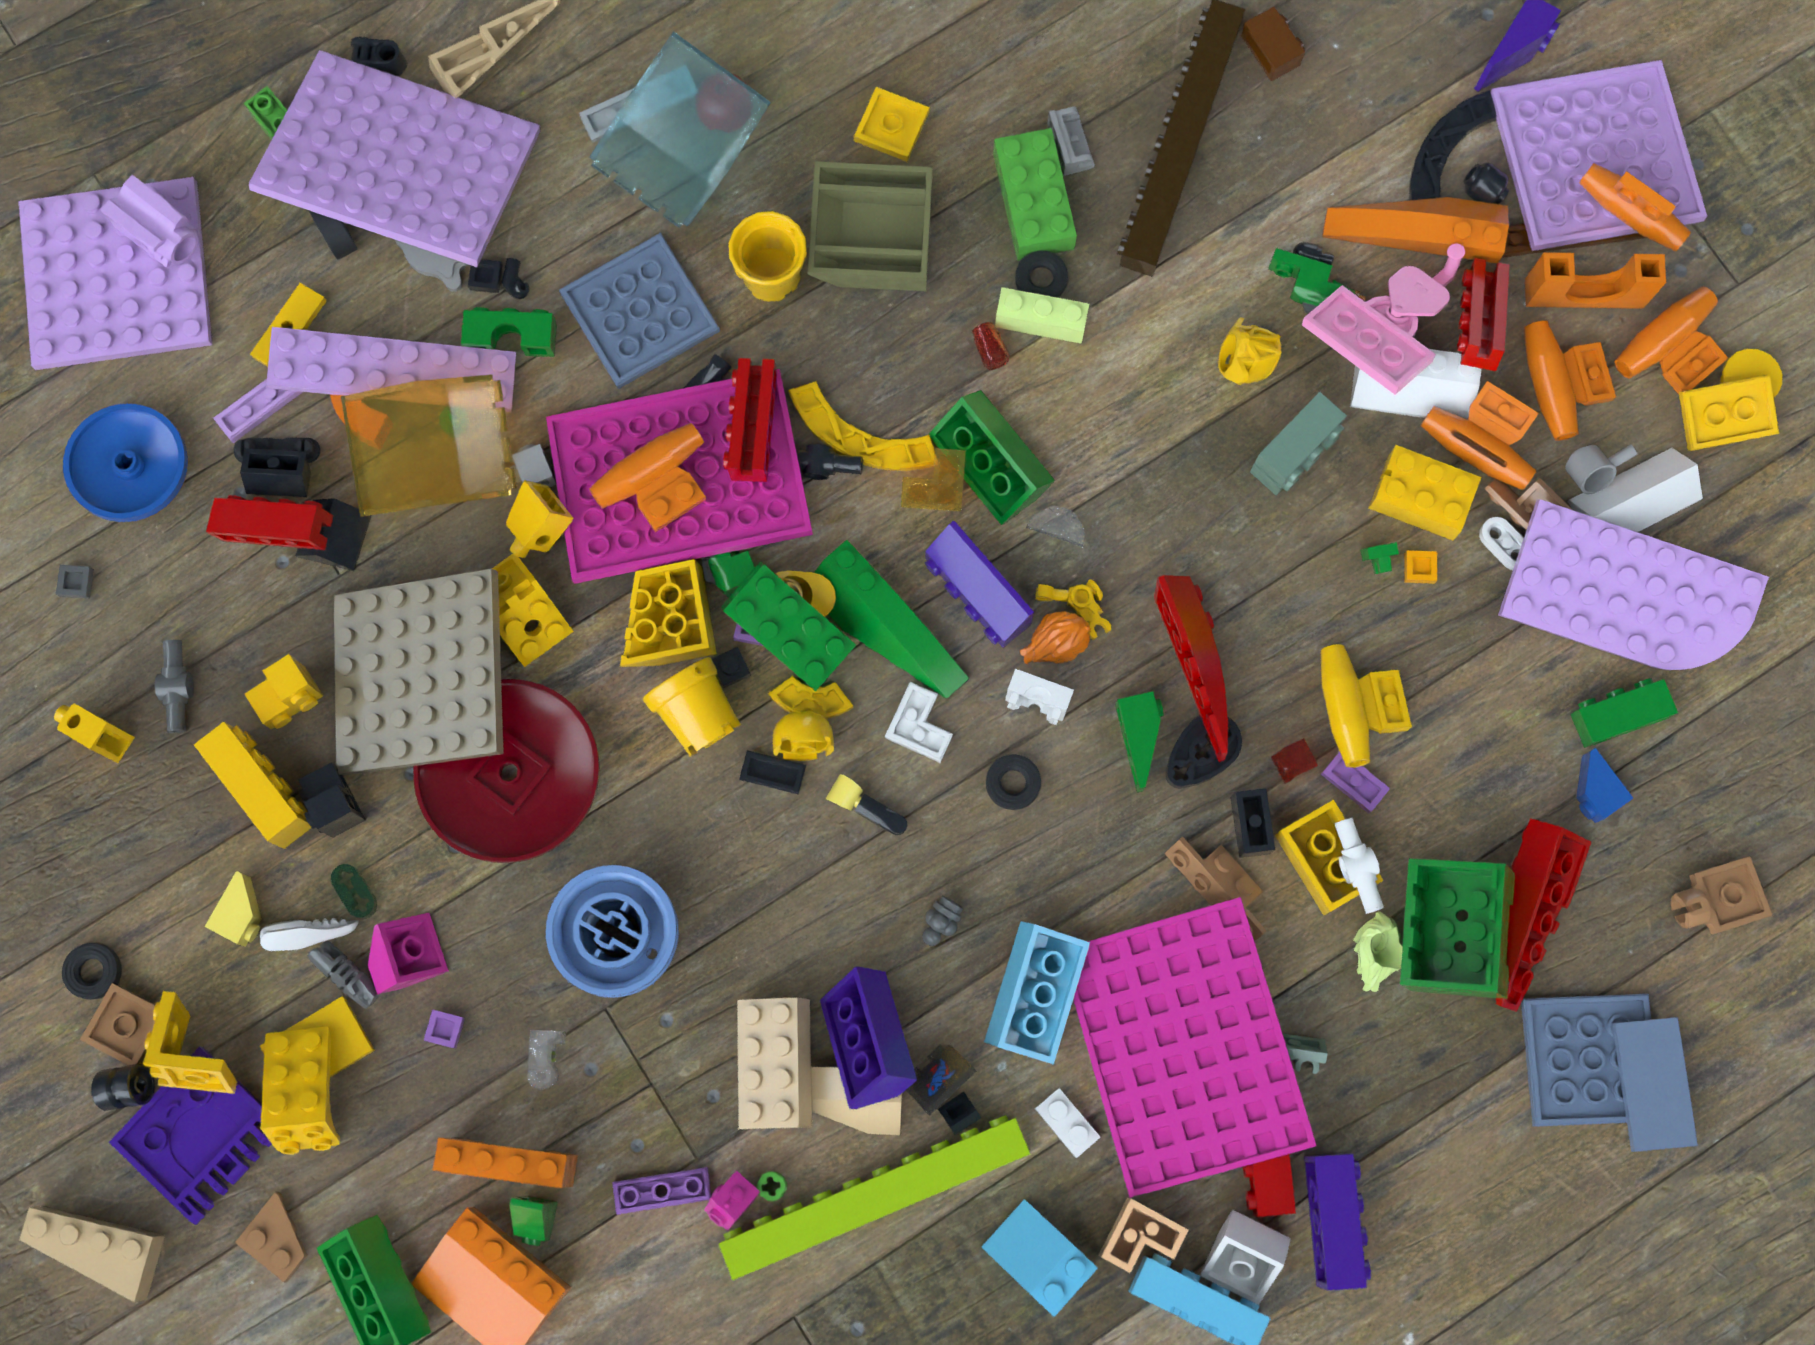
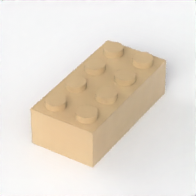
(774, 1063)

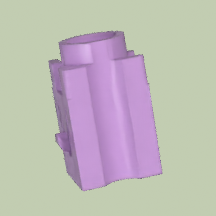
(151, 223)

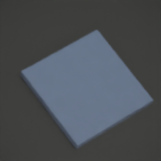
(639, 310)
(1575, 1057)

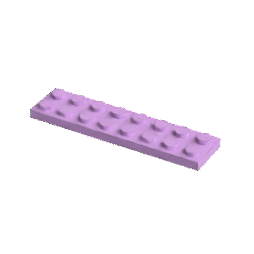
(361, 363)

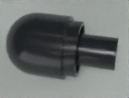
(1313, 252)

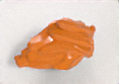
(1058, 639)

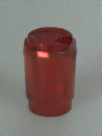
(990, 346)

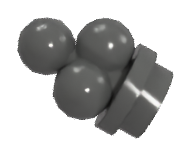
(941, 919)

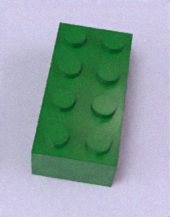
(788, 626)

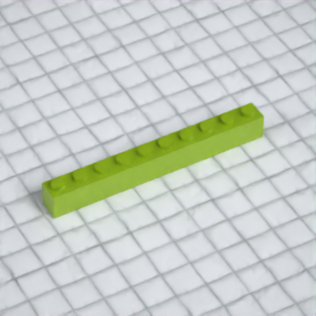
(873, 1198)

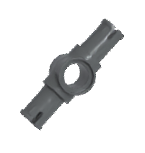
(174, 686)

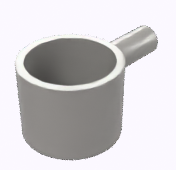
(1593, 470)

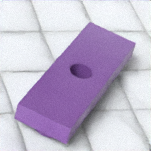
(681, 1189)

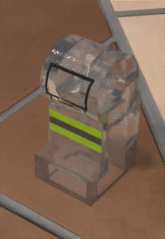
(542, 1056)

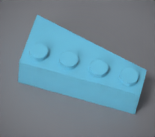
(1197, 1303)

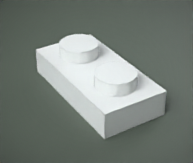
(1067, 1123)

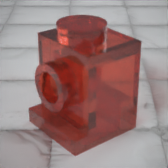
(1294, 761)

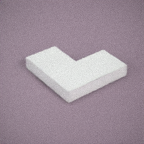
(910, 724)

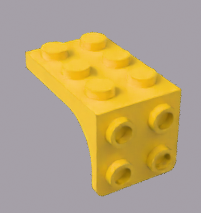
(298, 1090)

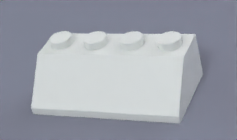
(1440, 384)

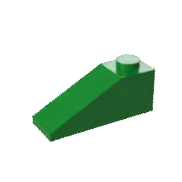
(1139, 726)
(532, 1218)

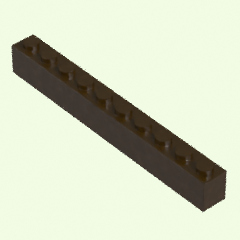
(1182, 137)

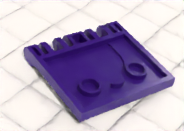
(188, 1136)

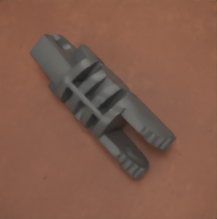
(344, 973)

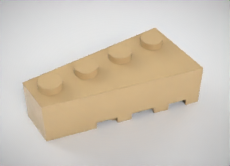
(101, 1250)

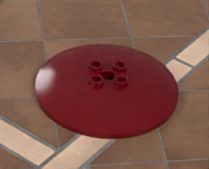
(537, 809)

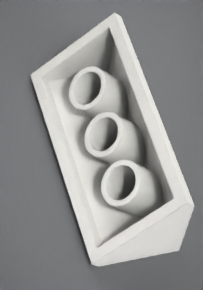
(1645, 492)

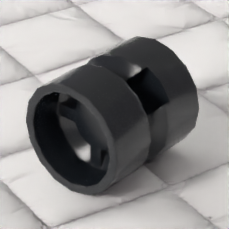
(123, 1087)

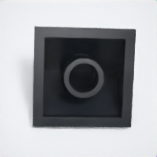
(343, 536)

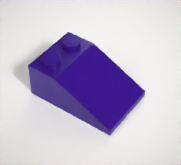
(1526, 35)

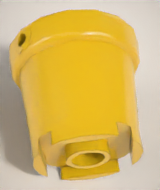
(768, 254)
(694, 706)

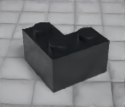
(329, 801)

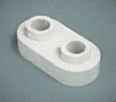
(1508, 540)

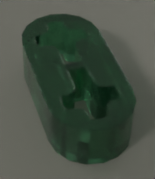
(347, 895)

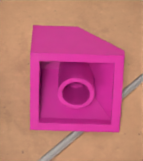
(405, 953)

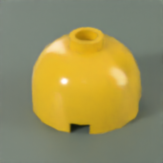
(802, 735)

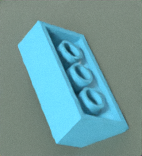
(1037, 992)

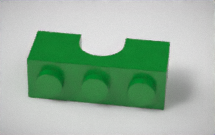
(485, 327)

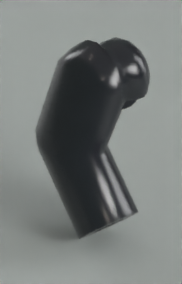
(512, 282)

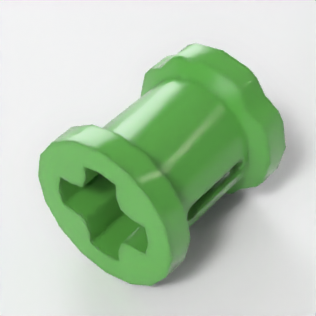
(777, 1177)

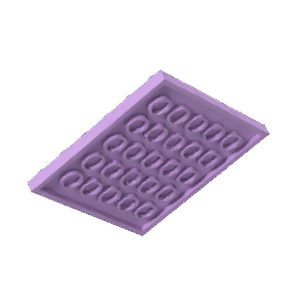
(1599, 117)
(98, 291)

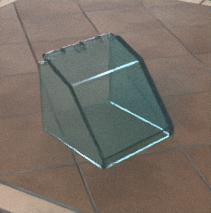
(679, 131)

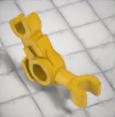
(1081, 600)

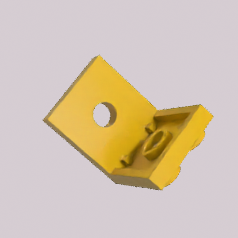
(525, 600)
(164, 1051)

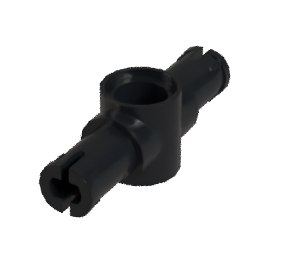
(820, 461)

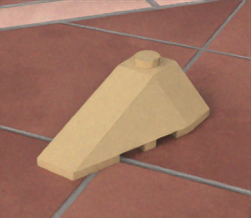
(830, 1101)

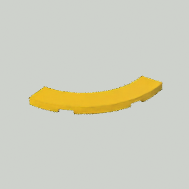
(851, 441)

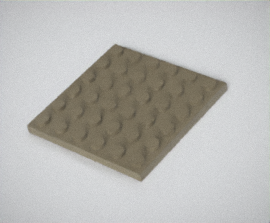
(418, 673)

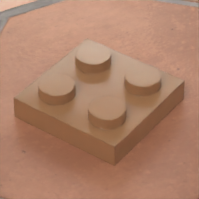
(121, 1025)

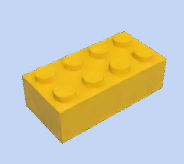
(253, 784)

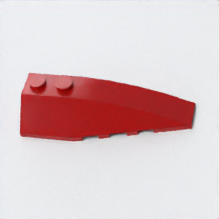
(1197, 653)
(1543, 884)

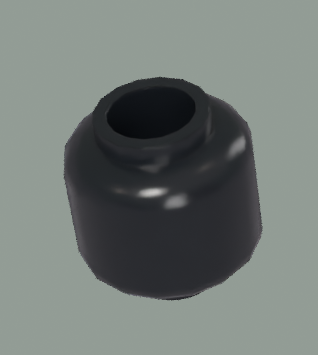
(1486, 183)

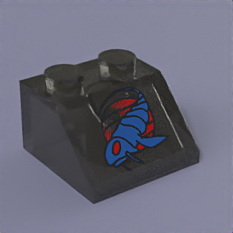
(939, 1078)

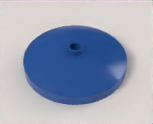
(107, 445)

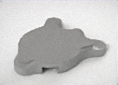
(434, 265)

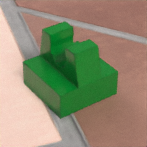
(1380, 556)

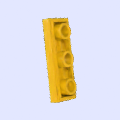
(297, 312)

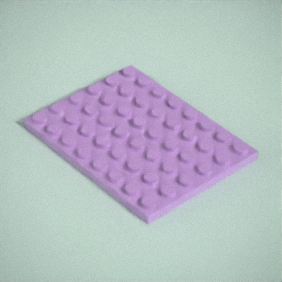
(396, 158)

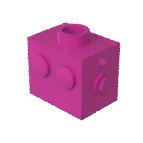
(731, 1201)

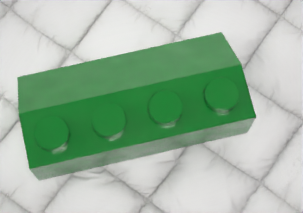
(996, 458)
(373, 1285)

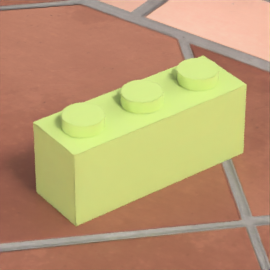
(1041, 315)

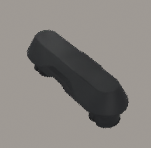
(307, 445)

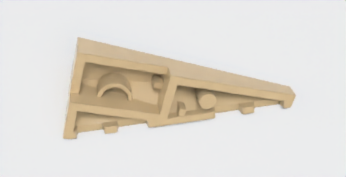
(468, 60)

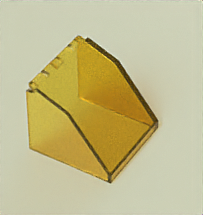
(428, 444)

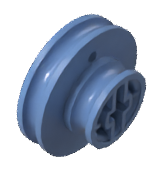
(589, 899)

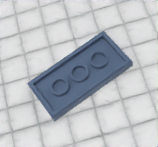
(1654, 1084)

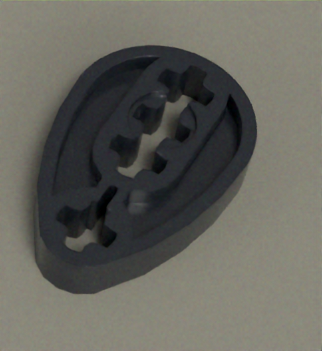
(1202, 769)

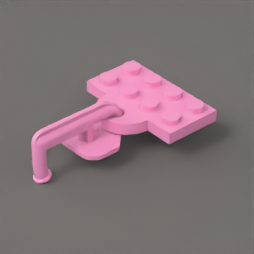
(1382, 330)

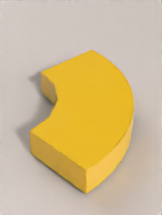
(826, 701)

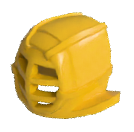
(1252, 353)

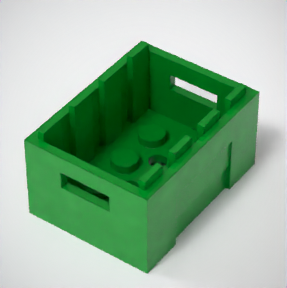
(1431, 928)

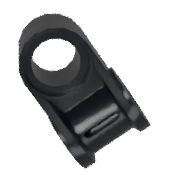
(375, 52)

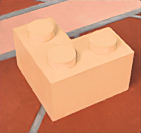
(1135, 1228)

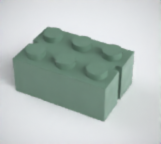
(1299, 444)

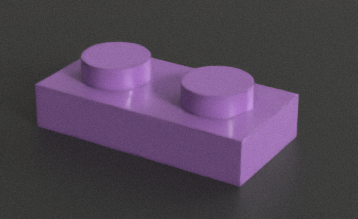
(1355, 783)

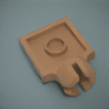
(1722, 898)

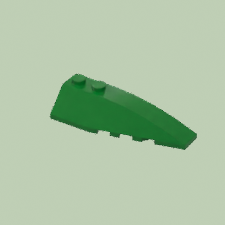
(885, 623)

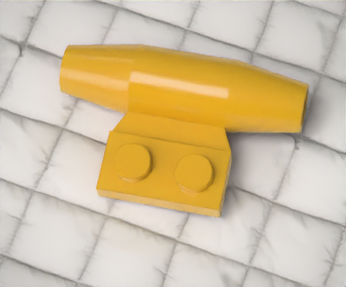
(1360, 705)

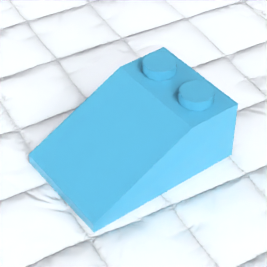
(1039, 1257)

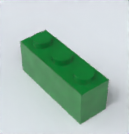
(1623, 712)

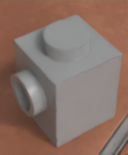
(532, 466)

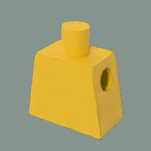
(536, 519)
(88, 728)

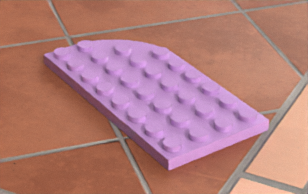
(1628, 591)

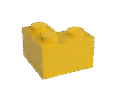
(284, 693)

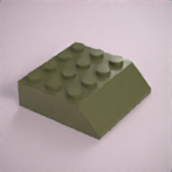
(870, 225)

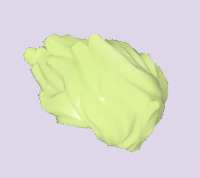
(1378, 950)

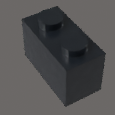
(275, 472)
(1252, 823)

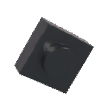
(485, 276)
(731, 667)
(959, 1113)

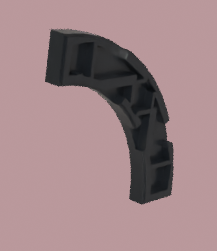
(1443, 139)

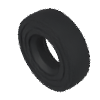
(1045, 260)
(1026, 768)
(77, 957)

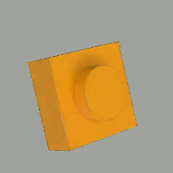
(1420, 567)

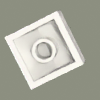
(1246, 1257)

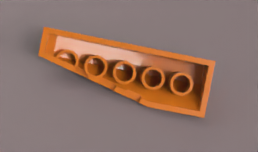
(1424, 226)

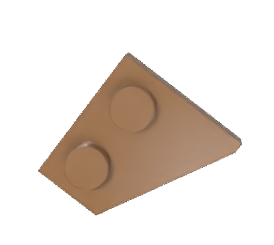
(273, 1239)

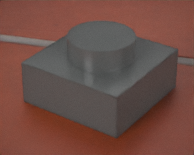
(74, 581)

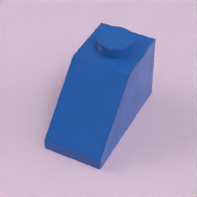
(1599, 788)

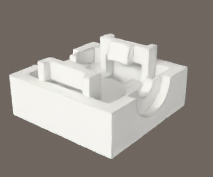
(1030, 689)

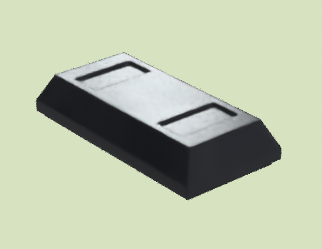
(772, 772)

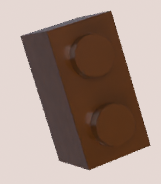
(1273, 43)

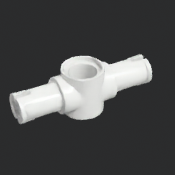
(1359, 865)

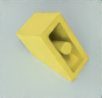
(237, 912)

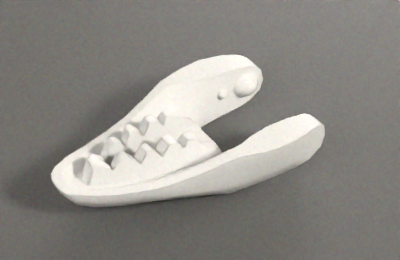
(302, 934)

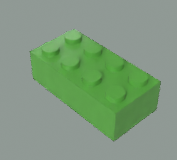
(1034, 193)

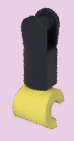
(847, 795)

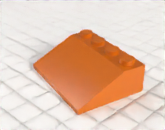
(489, 1282)

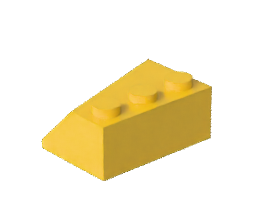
(668, 616)

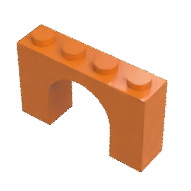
(1554, 283)
(505, 1163)

